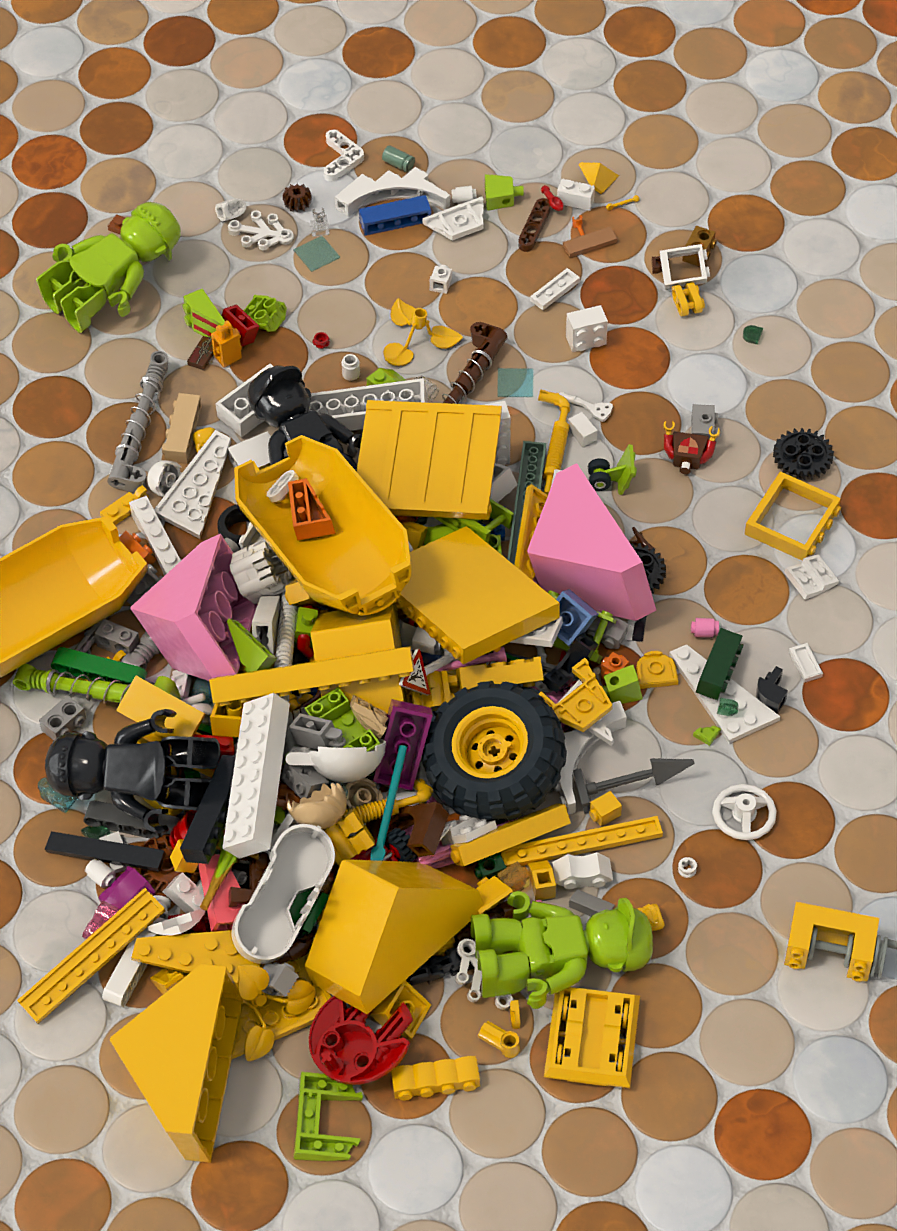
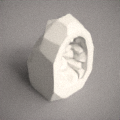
(230, 209)

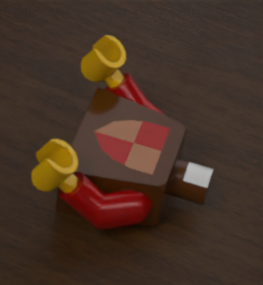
(688, 449)

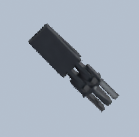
(437, 967)

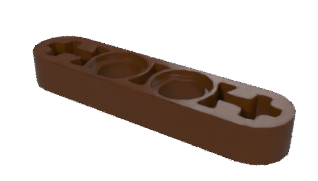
(532, 224)

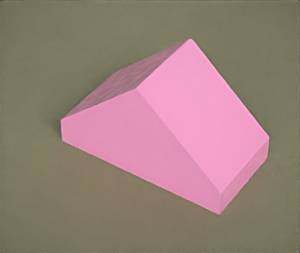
(586, 551)
(191, 609)

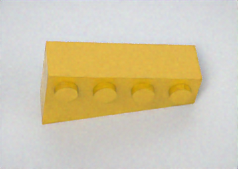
(515, 671)

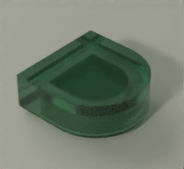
(752, 334)
(727, 707)

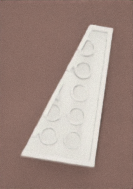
(751, 713)

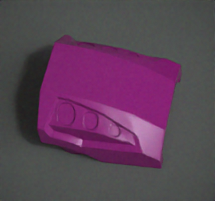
(125, 888)

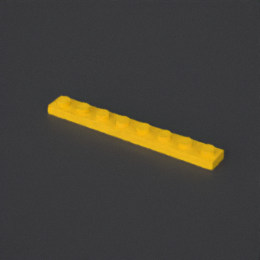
(583, 841)

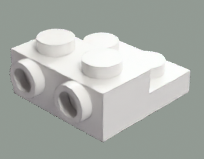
(467, 829)

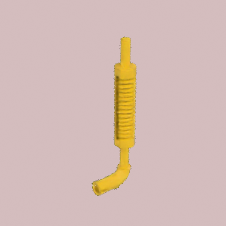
(558, 437)
(376, 809)

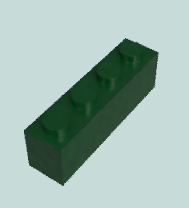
(719, 664)

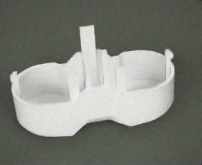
(296, 865)

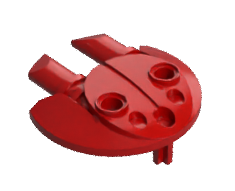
(356, 1043)

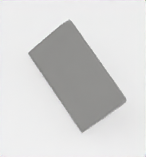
(588, 903)

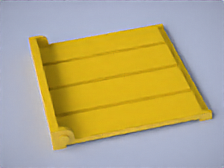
(430, 457)

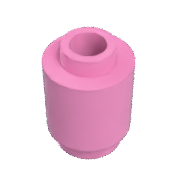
(705, 627)

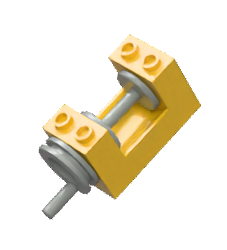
(839, 933)

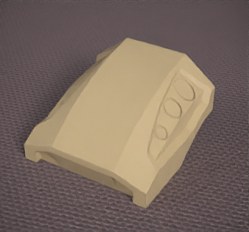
(369, 716)

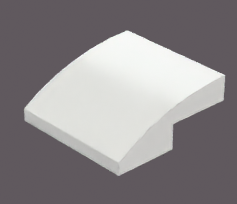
(811, 576)

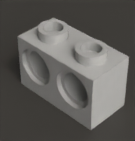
(116, 637)
(60, 717)

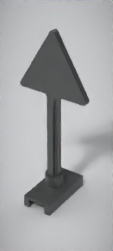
(661, 770)

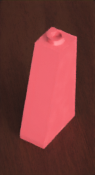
(219, 913)

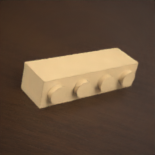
(182, 427)

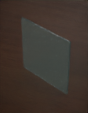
(316, 253)
(515, 382)

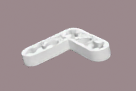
(334, 170)

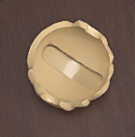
(322, 808)

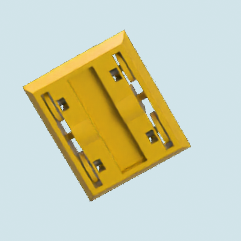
(592, 1037)

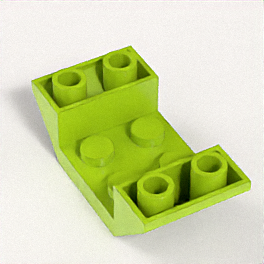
(337, 708)

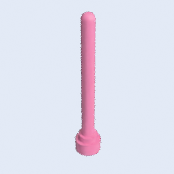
(499, 656)

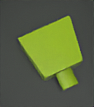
(500, 191)
(623, 685)

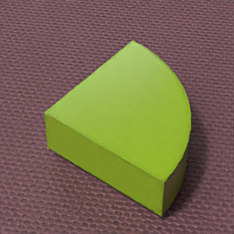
(707, 734)

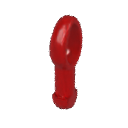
(554, 201)

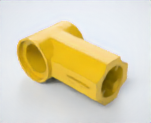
(499, 1038)

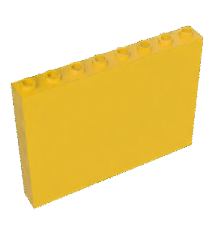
(472, 596)

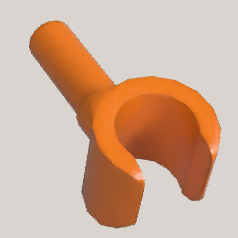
(578, 224)

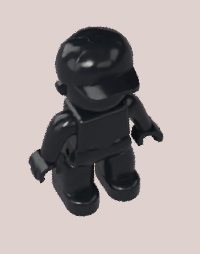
(284, 403)
(86, 765)

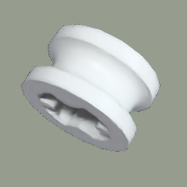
(690, 872)

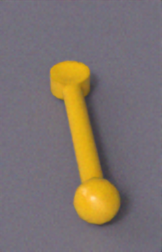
(610, 206)

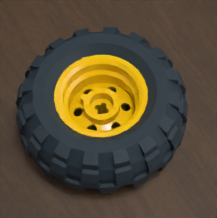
(485, 791)

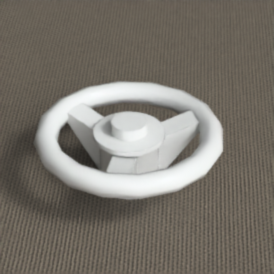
(744, 810)

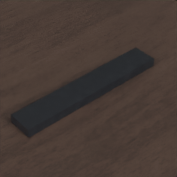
(105, 851)

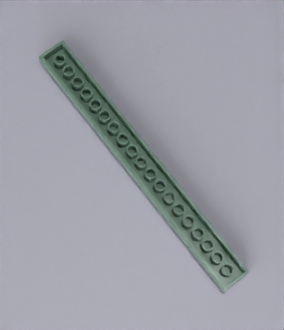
(530, 473)

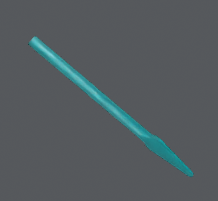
(378, 852)

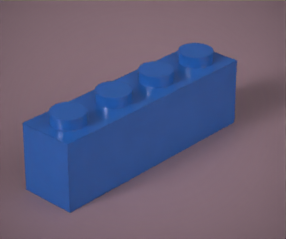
(394, 215)

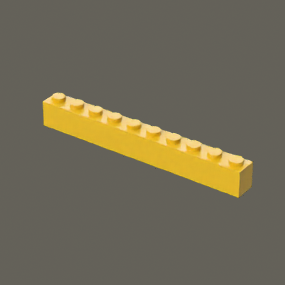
(311, 675)

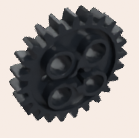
(803, 454)
(653, 565)

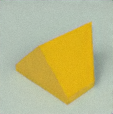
(598, 175)
(166, 979)

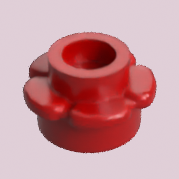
(321, 340)

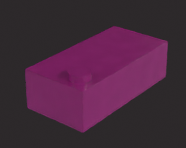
(409, 727)

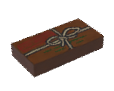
(202, 354)

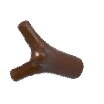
(640, 539)

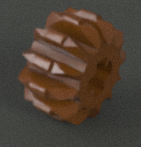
(297, 197)

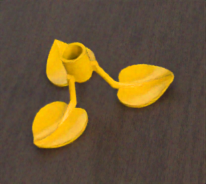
(406, 314)
(250, 984)

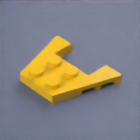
(584, 704)

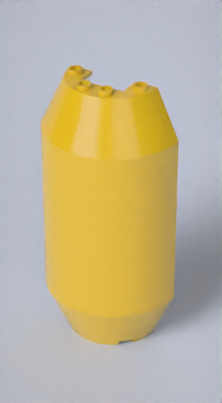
(351, 570)
(62, 587)

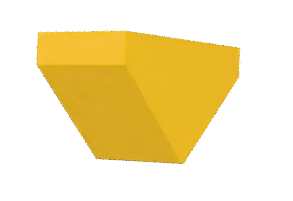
(348, 634)
(384, 926)
(183, 1056)

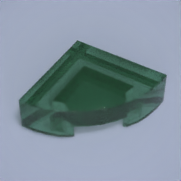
(95, 832)

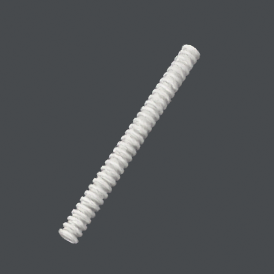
(285, 635)

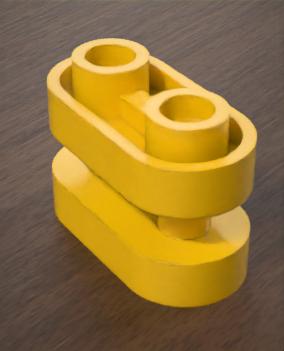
(692, 293)

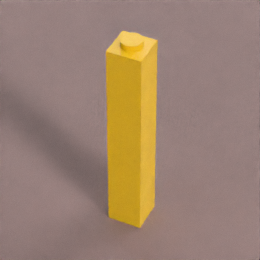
(511, 834)

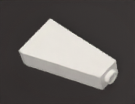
(266, 621)

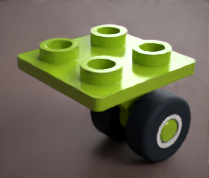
(602, 475)

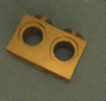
(700, 236)

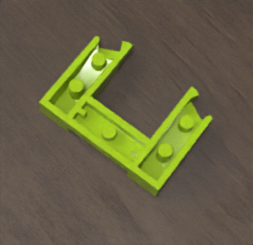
(308, 1142)

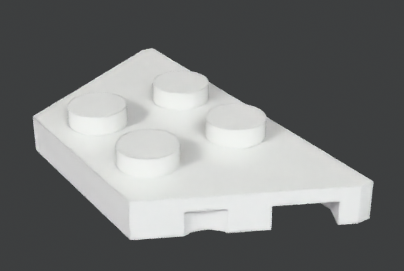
(457, 220)

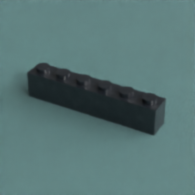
(211, 815)

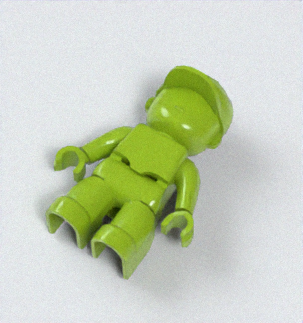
(107, 265)
(554, 948)

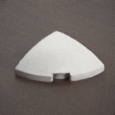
(177, 924)

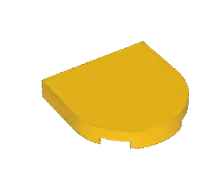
(656, 670)

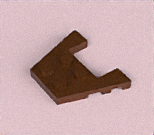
(256, 871)

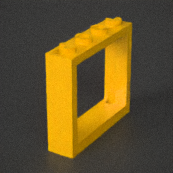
(781, 542)

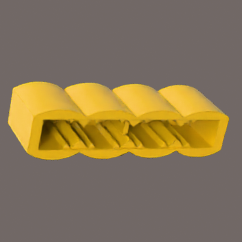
(433, 1077)

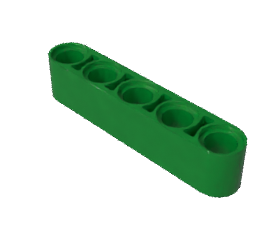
(95, 666)

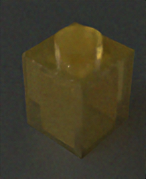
(515, 877)

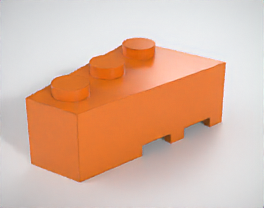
(307, 512)

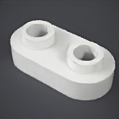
(280, 487)

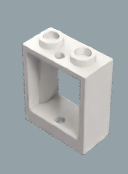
(684, 251)

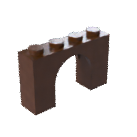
(428, 826)

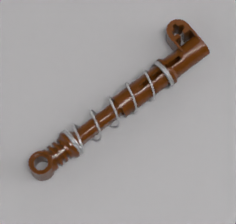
(489, 341)

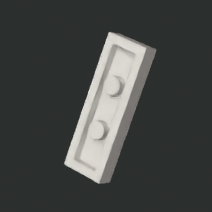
(555, 289)

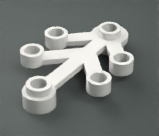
(281, 235)
(476, 982)

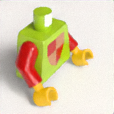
(305, 620)

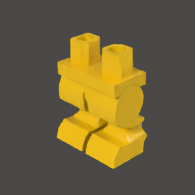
(439, 687)
(345, 845)

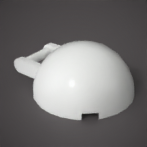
(339, 764)

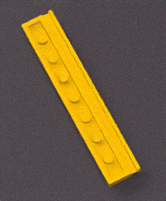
(91, 955)

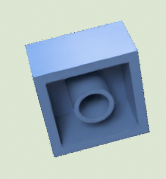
(576, 616)

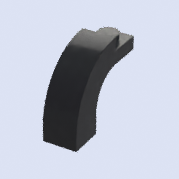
(562, 676)

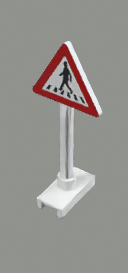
(418, 679)

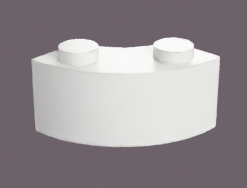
(582, 871)

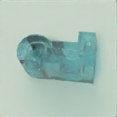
(57, 800)

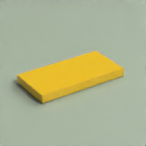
(144, 699)

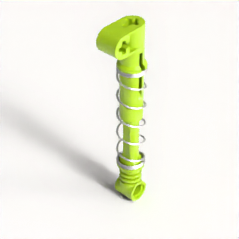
(52, 681)

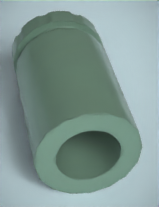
(398, 158)

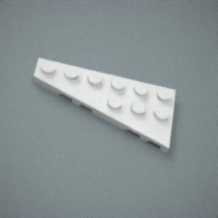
(192, 494)

